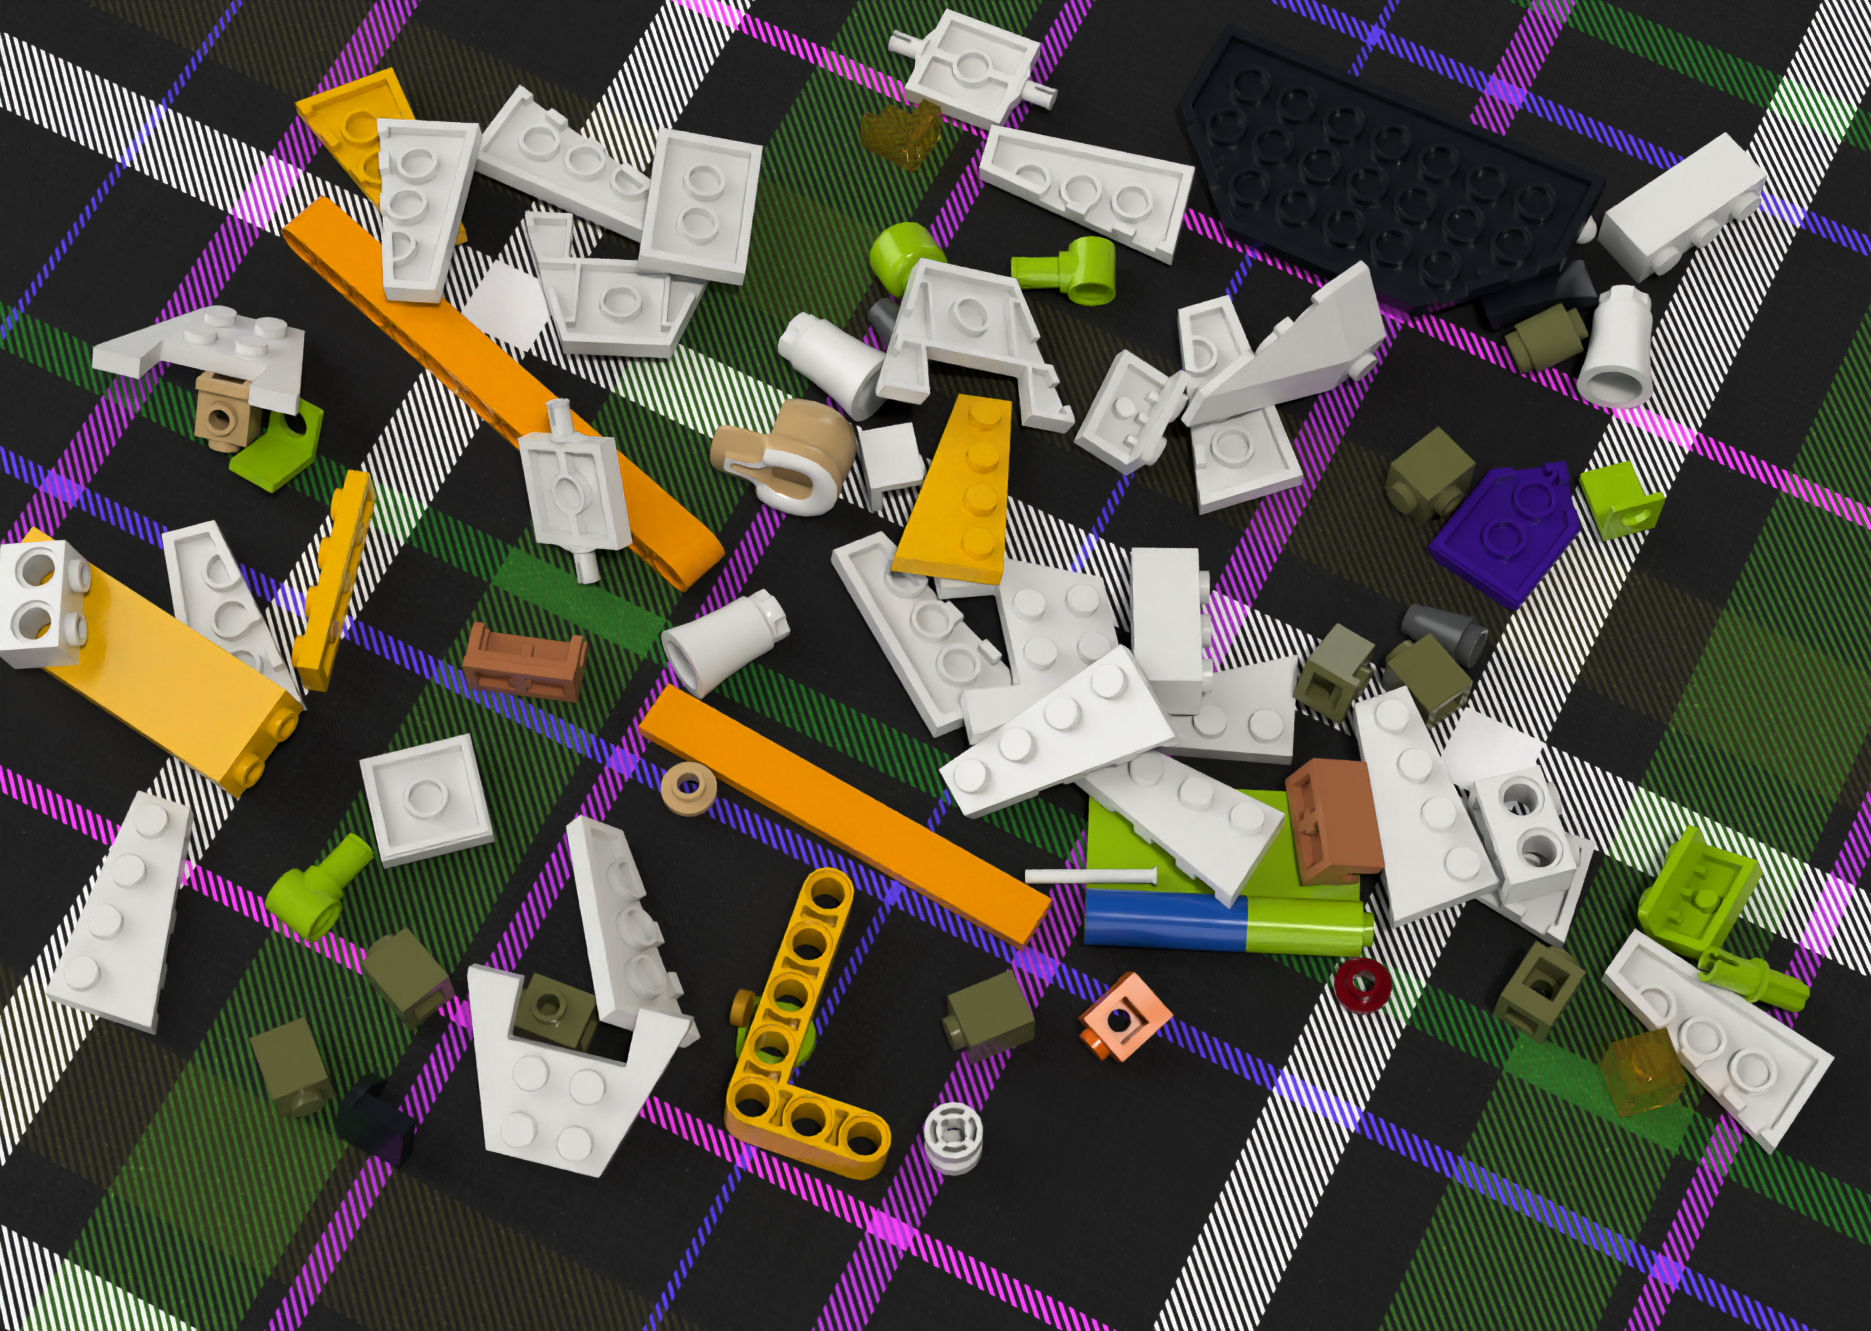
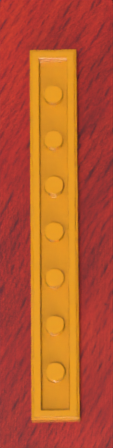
(846, 817)

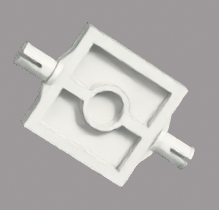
(972, 70)
(575, 490)

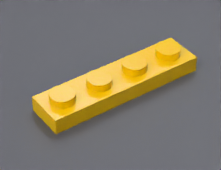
(329, 600)

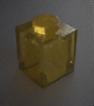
(1643, 1072)

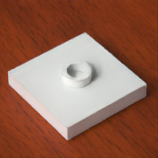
(426, 801)

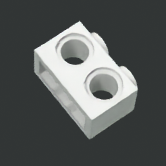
(28, 606)
(1512, 835)

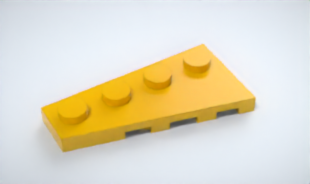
(348, 127)
(963, 502)

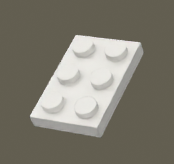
(700, 206)

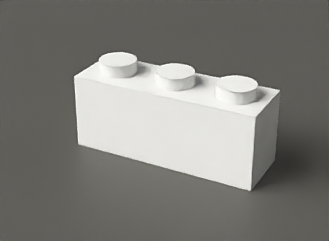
(1682, 208)
(1170, 626)

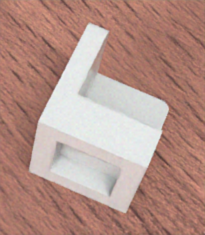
(889, 460)

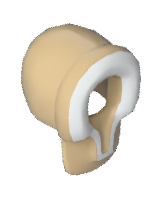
(797, 464)

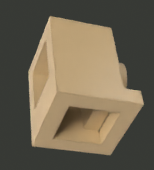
(231, 396)

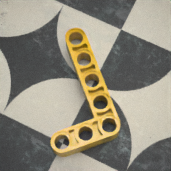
(788, 1033)

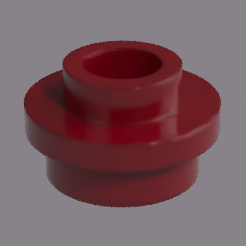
(1360, 1001)

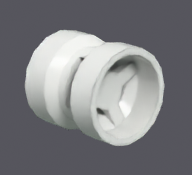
(949, 1149)

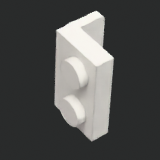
(1132, 413)

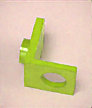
(280, 451)
(1620, 501)

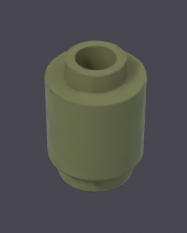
(1547, 339)

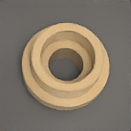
(693, 803)

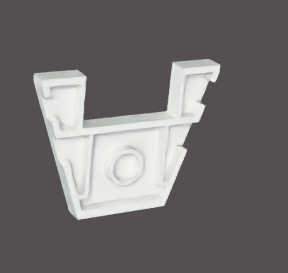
(608, 302)
(972, 323)
(218, 343)
(1052, 631)
(554, 1100)

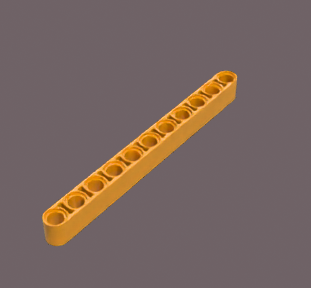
(490, 381)

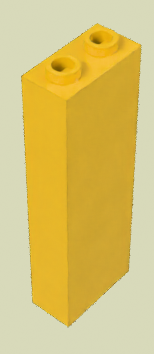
(175, 685)

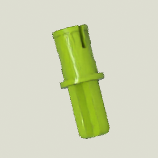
(1752, 979)

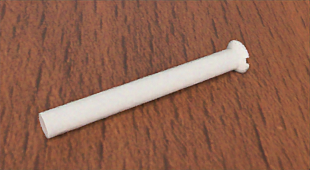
(1047, 876)

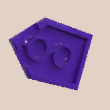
(1510, 531)

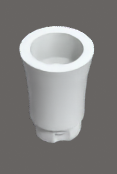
(1618, 351)
(835, 363)
(724, 641)

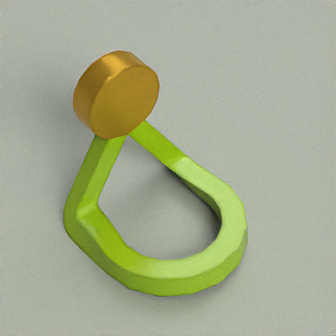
(744, 1007)

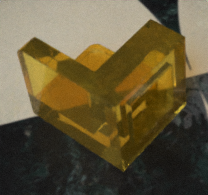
(902, 136)

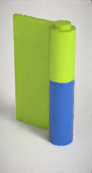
(1182, 913)

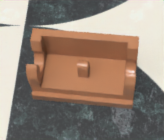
(525, 665)
(1334, 822)

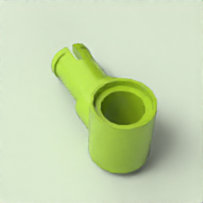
(1083, 271)
(312, 899)

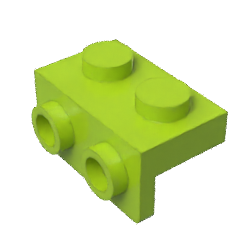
(1697, 895)

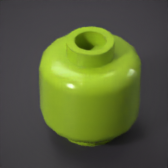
(897, 253)

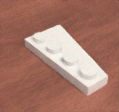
(422, 201)
(217, 603)
(918, 633)
(1081, 726)
(1193, 817)
(1422, 824)
(617, 929)

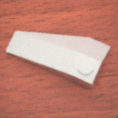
(1301, 357)

